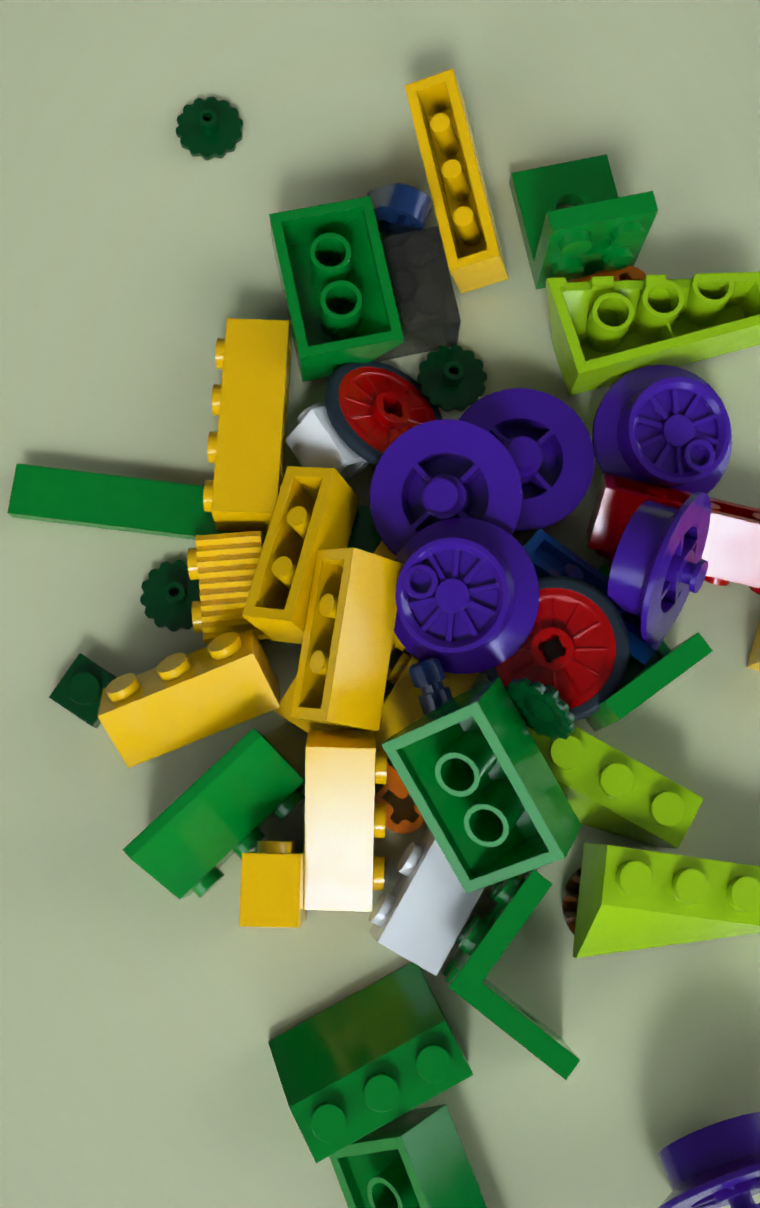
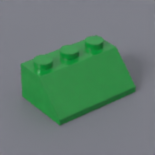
(335, 285)
(484, 787)
(218, 817)
(367, 1060)
(409, 1165)

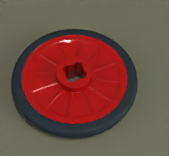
(374, 406)
(593, 641)

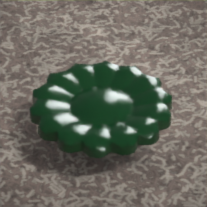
(209, 128)
(451, 378)
(170, 596)
(541, 708)

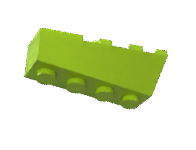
(624, 325)
(618, 791)
(660, 899)

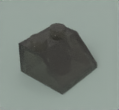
(421, 292)

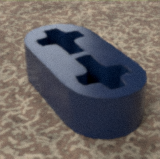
(400, 208)

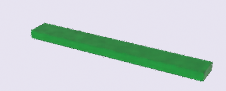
(132, 505)

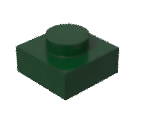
(82, 689)

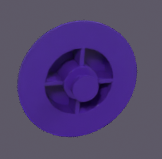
(663, 429)
(547, 446)
(443, 474)
(660, 562)
(465, 595)
(715, 1165)

